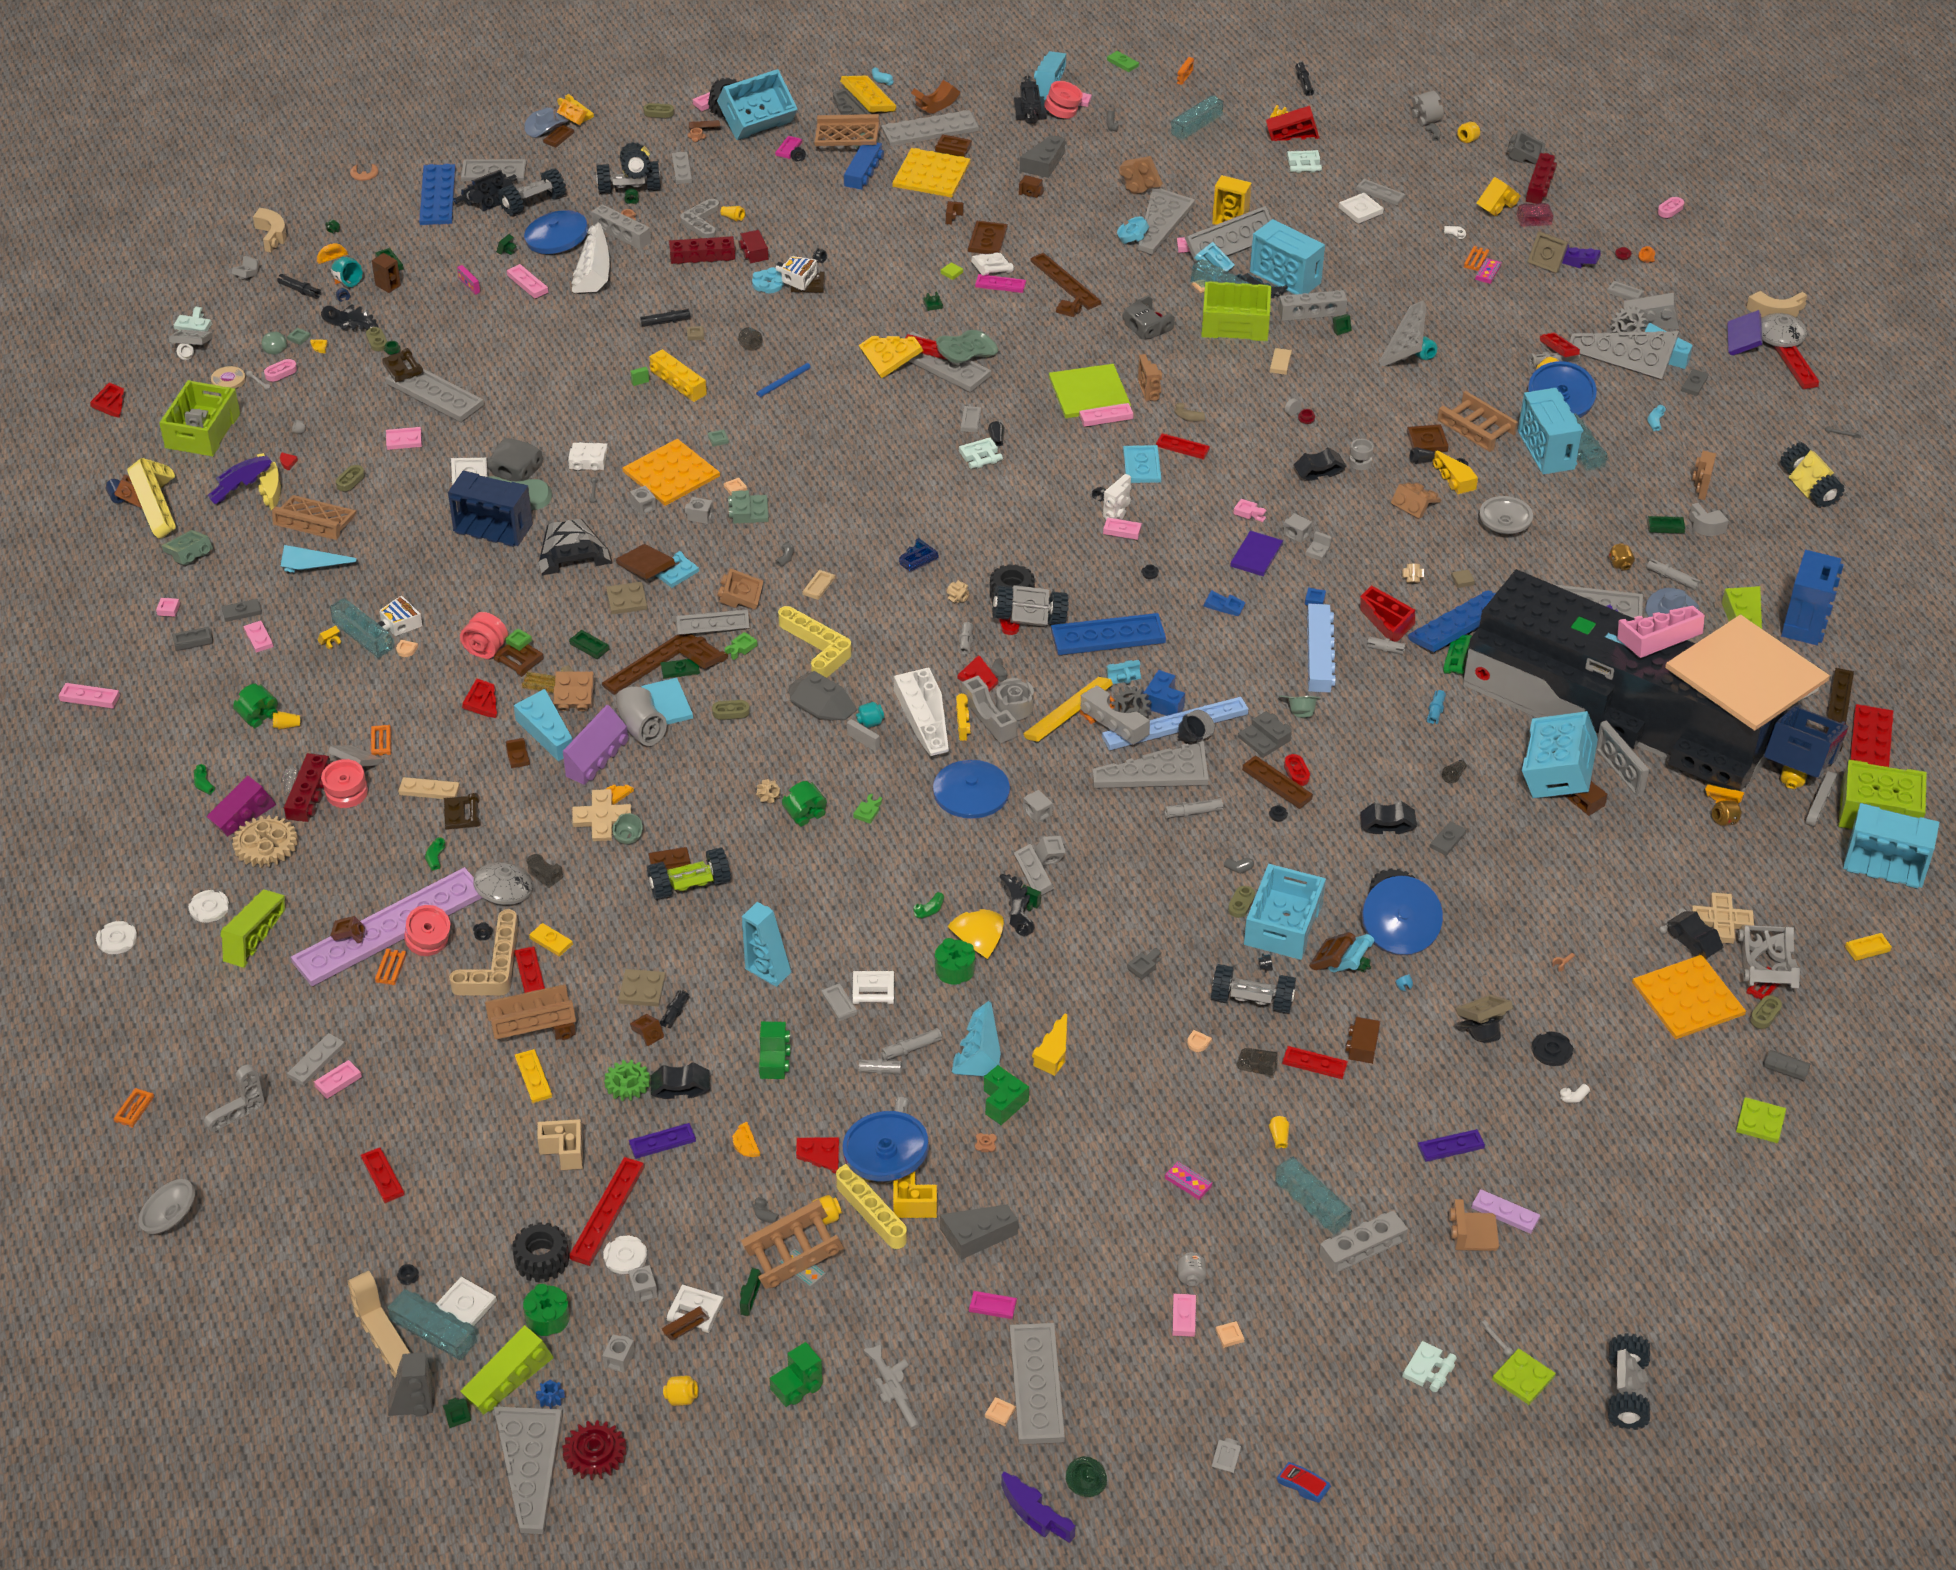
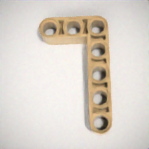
(498, 979)
(374, 1320)

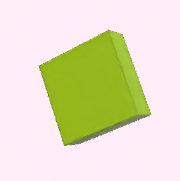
(951, 271)

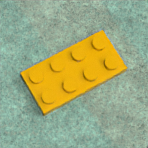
(868, 93)

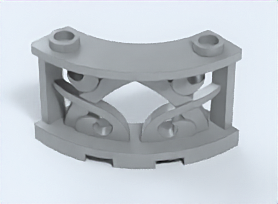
(1788, 970)

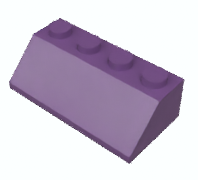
(594, 746)

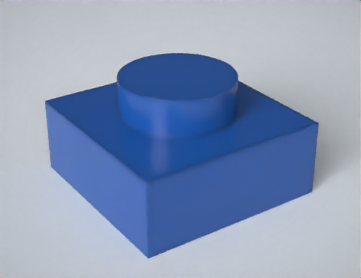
(1315, 596)

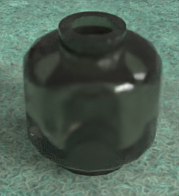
(750, 338)

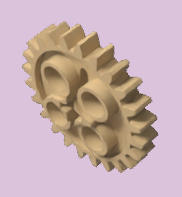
(264, 841)

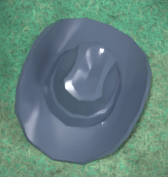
(543, 122)
(1668, 599)

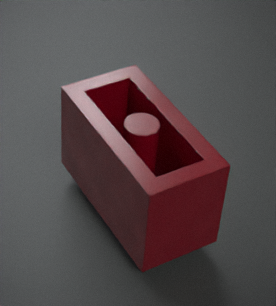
(753, 246)

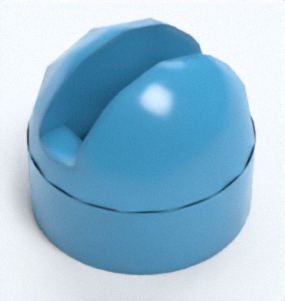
(1405, 980)

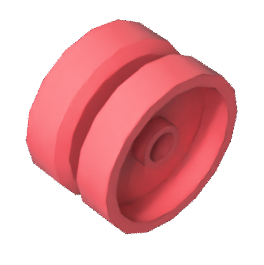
(1063, 99)
(483, 635)
(344, 783)
(427, 930)

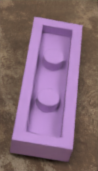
(1506, 1211)

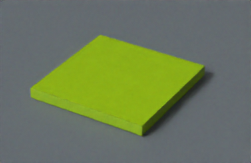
(1087, 389)

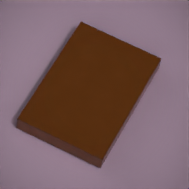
(987, 237)
(645, 561)

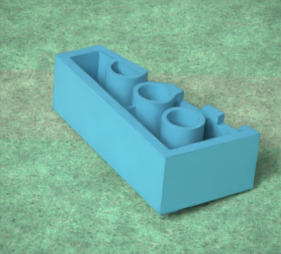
(1050, 71)
(544, 723)
(763, 945)

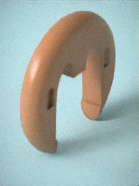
(364, 176)

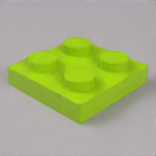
(1761, 1120)
(1523, 1376)

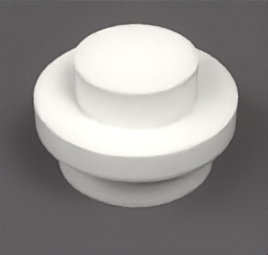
(185, 351)

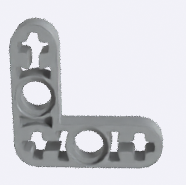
(691, 218)
(246, 1104)

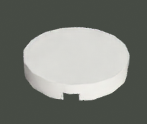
(208, 906)
(118, 942)
(632, 1256)

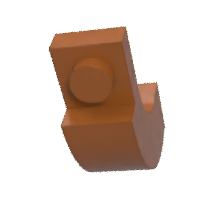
(938, 100)

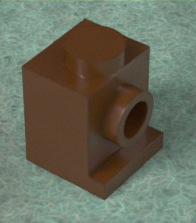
(1031, 186)

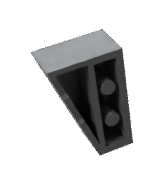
(1043, 157)
(978, 1228)
(411, 1387)

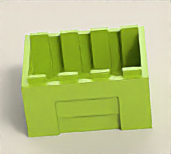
(1236, 311)
(222, 412)
(1881, 787)

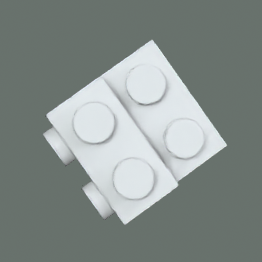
(588, 456)
(1117, 498)

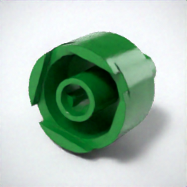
(255, 705)
(804, 803)
(954, 961)
(546, 1310)

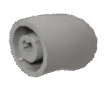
(640, 715)

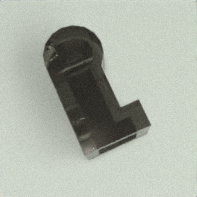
(544, 871)
(1258, 1061)

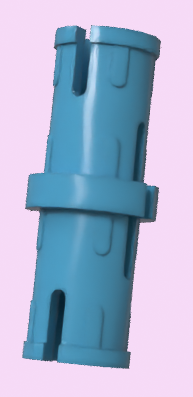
(1436, 707)

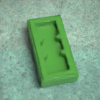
(1122, 61)

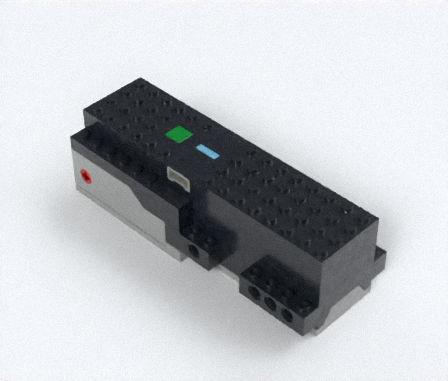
(1564, 656)

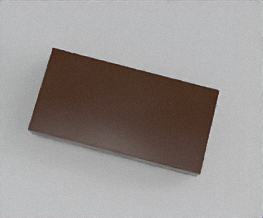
(704, 124)
(558, 136)
(685, 1323)

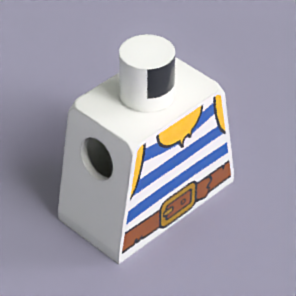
(798, 271)
(399, 617)

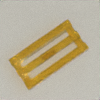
(539, 681)

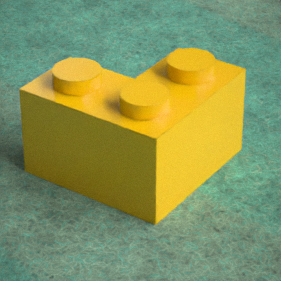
(1498, 195)
(913, 1199)

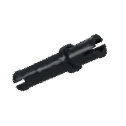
(1303, 76)
(304, 288)
(661, 318)

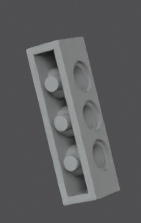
(622, 226)
(1312, 305)
(1363, 1242)

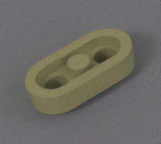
(658, 110)
(376, 338)
(350, 478)
(730, 709)
(1244, 898)
(1765, 1013)

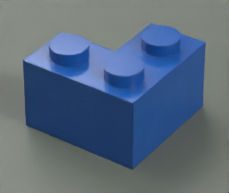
(1163, 694)

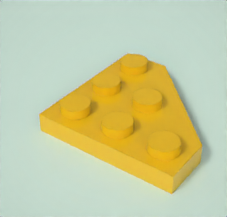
(889, 352)

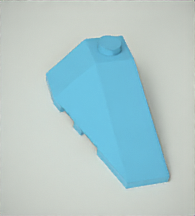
(302, 559)
(980, 1045)

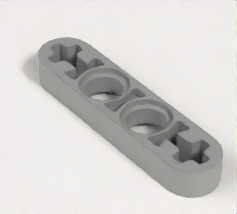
(1821, 798)

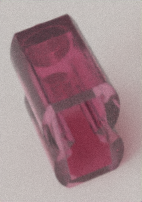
(1535, 215)

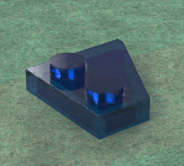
(918, 555)

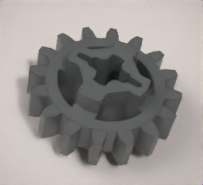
(1134, 700)

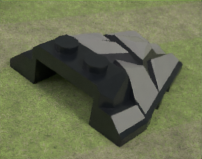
(571, 542)

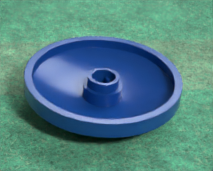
(556, 232)
(1569, 379)
(971, 789)
(1402, 915)
(885, 1146)

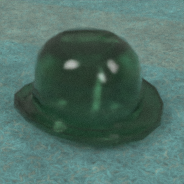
(1086, 1477)

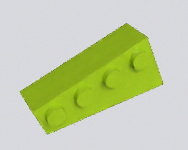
(1744, 602)
(250, 927)
(507, 1370)

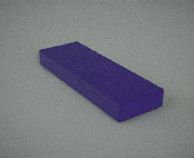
(662, 1140)
(1451, 1145)

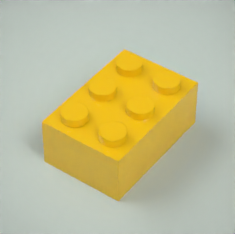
(1230, 199)

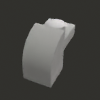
(1707, 523)

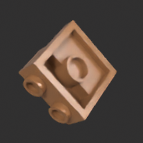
(1140, 174)
(1149, 379)
(1703, 475)
(739, 589)
(573, 690)

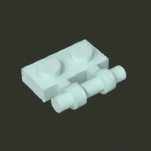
(1304, 161)
(979, 449)
(1423, 1363)

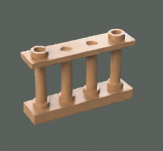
(1471, 431)
(530, 1011)
(784, 1228)

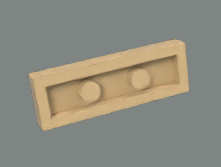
(428, 788)

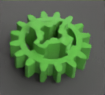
(627, 1080)

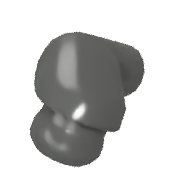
(1110, 121)
(1435, 130)
(787, 556)
(999, 670)
(1240, 866)
(762, 1212)

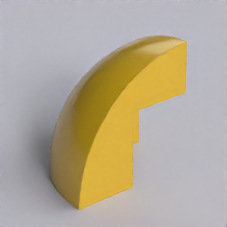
(980, 929)

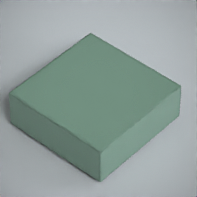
(298, 336)
(718, 438)

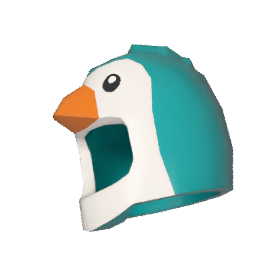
(346, 268)

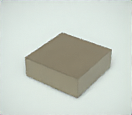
(695, 333)
(1462, 578)

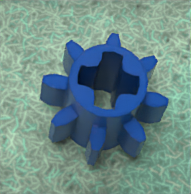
(550, 1394)

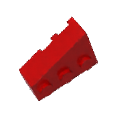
(1293, 124)
(1387, 613)

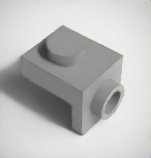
(247, 269)

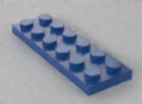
(437, 194)
(1451, 624)
(1108, 634)

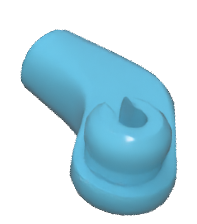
(882, 77)
(1654, 416)

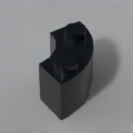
(1320, 464)
(1393, 817)
(1695, 934)
(684, 1080)

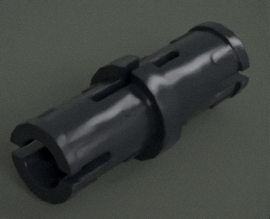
(674, 1008)

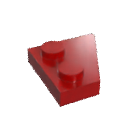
(109, 400)
(979, 668)
(481, 699)
(819, 1151)

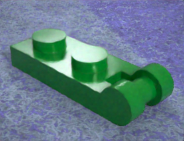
(1457, 655)

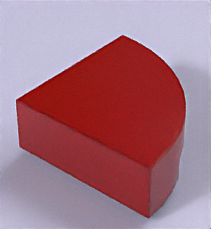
(288, 460)

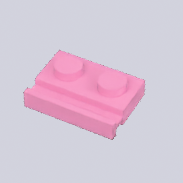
(403, 438)

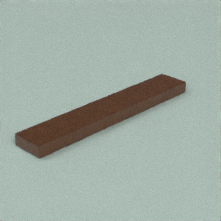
(1065, 280)
(646, 664)

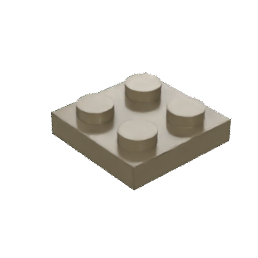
(1548, 252)
(626, 597)
(642, 987)
(1484, 1008)

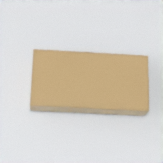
(1280, 361)
(818, 584)

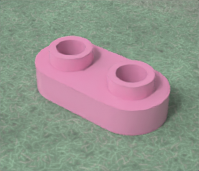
(1670, 207)
(280, 370)

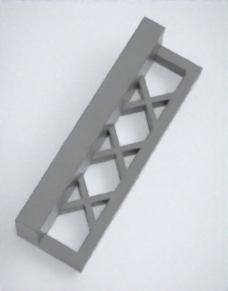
(711, 621)

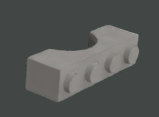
(1000, 724)
(1129, 726)

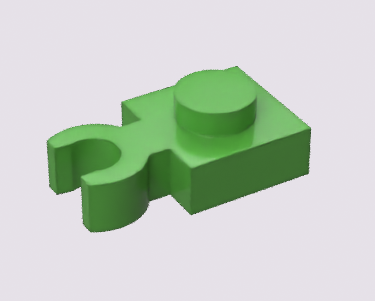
(741, 644)
(868, 811)

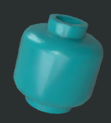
(1429, 349)
(870, 714)

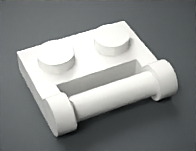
(991, 263)
(873, 982)
(691, 1298)

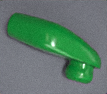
(200, 780)
(433, 852)
(931, 908)

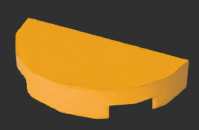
(331, 252)
(620, 792)
(1724, 794)
(744, 1141)

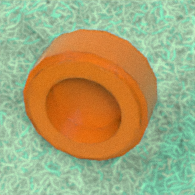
(1647, 254)

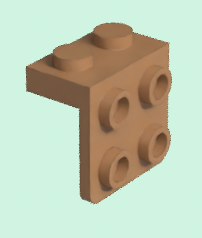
(1414, 498)
(1473, 1230)

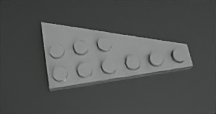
(1163, 215)
(1408, 336)
(1636, 351)
(1160, 768)
(529, 1451)

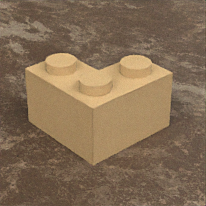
(562, 1138)

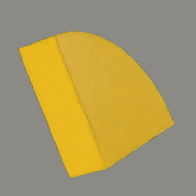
(319, 345)

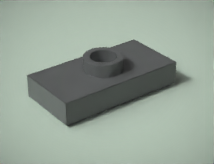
(1695, 382)
(241, 610)
(192, 638)
(1448, 838)

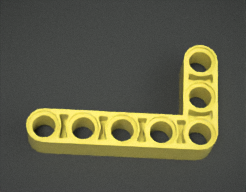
(147, 480)
(834, 646)
(871, 1207)

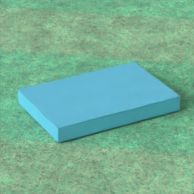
(1142, 463)
(670, 700)

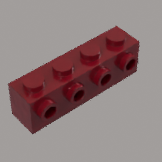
(1541, 178)
(702, 250)
(306, 788)

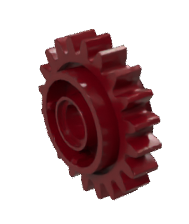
(610, 1450)

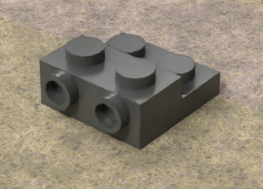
(1525, 147)
(1266, 734)

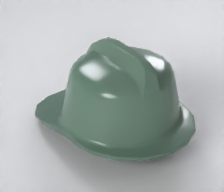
(1302, 706)

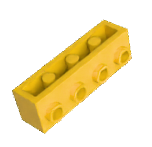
(678, 375)

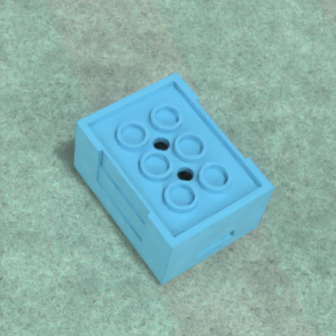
(762, 90)
(1287, 257)
(1548, 428)
(1572, 757)
(1891, 846)
(1267, 925)

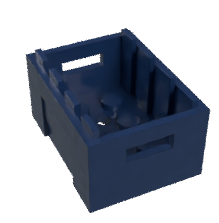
(490, 508)
(1804, 746)

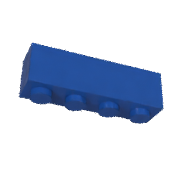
(863, 166)

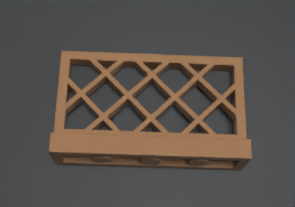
(847, 123)
(315, 524)

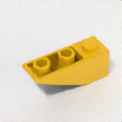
(1459, 476)
(1052, 1051)

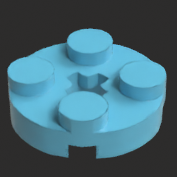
(1133, 230)
(761, 278)

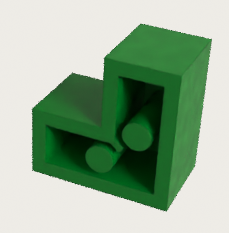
(774, 1050)
(1006, 1094)
(799, 1377)

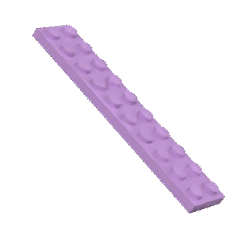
(383, 928)

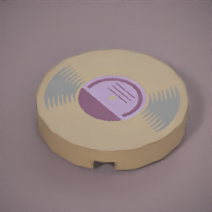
(228, 377)

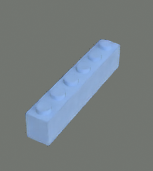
(1319, 648)

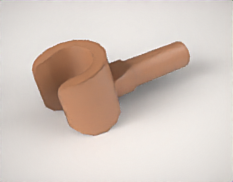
(1562, 961)

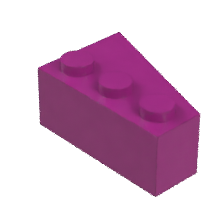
(241, 805)

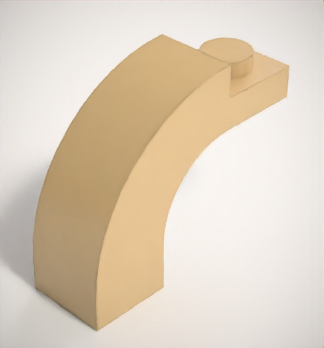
(273, 223)
(1769, 305)

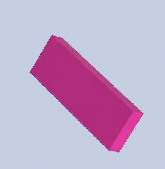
(1000, 283)

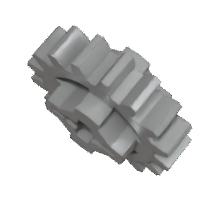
(1630, 318)

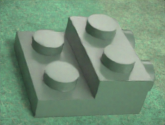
(747, 508)
(187, 547)

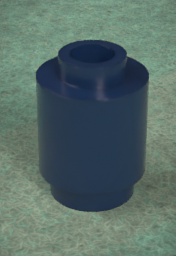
(111, 487)

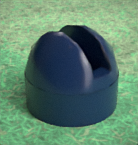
(339, 294)

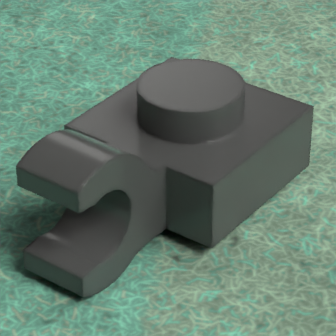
(1144, 965)

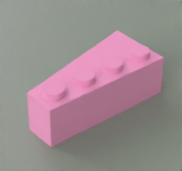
(1661, 630)

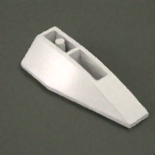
(593, 262)
(924, 708)

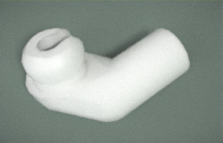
(1455, 230)
(1574, 1097)

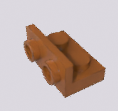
(127, 492)

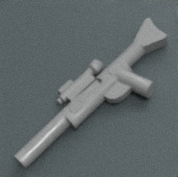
(892, 1388)

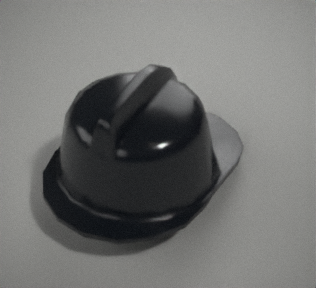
(1196, 726)
(1483, 1032)

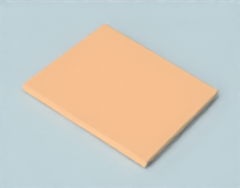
(1747, 672)

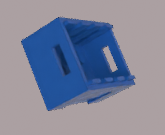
(1812, 597)

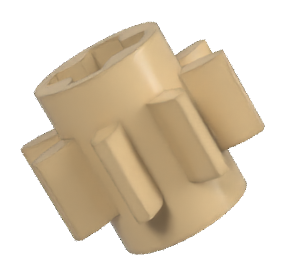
(1413, 573)
(958, 592)
(768, 791)

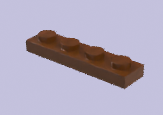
(1277, 782)

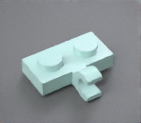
(195, 322)

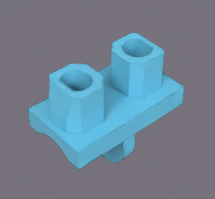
(1124, 672)

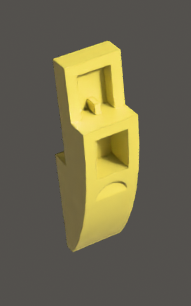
(270, 485)

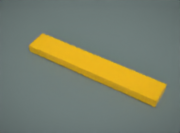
(1063, 712)

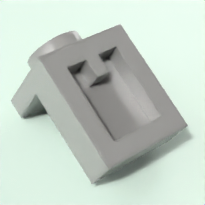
(196, 417)
(1320, 546)
(1226, 1455)

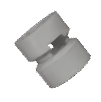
(1361, 454)

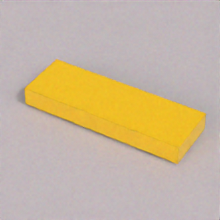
(533, 1076)

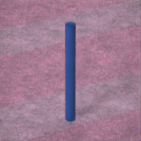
(783, 380)

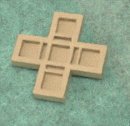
(599, 815)
(1724, 917)

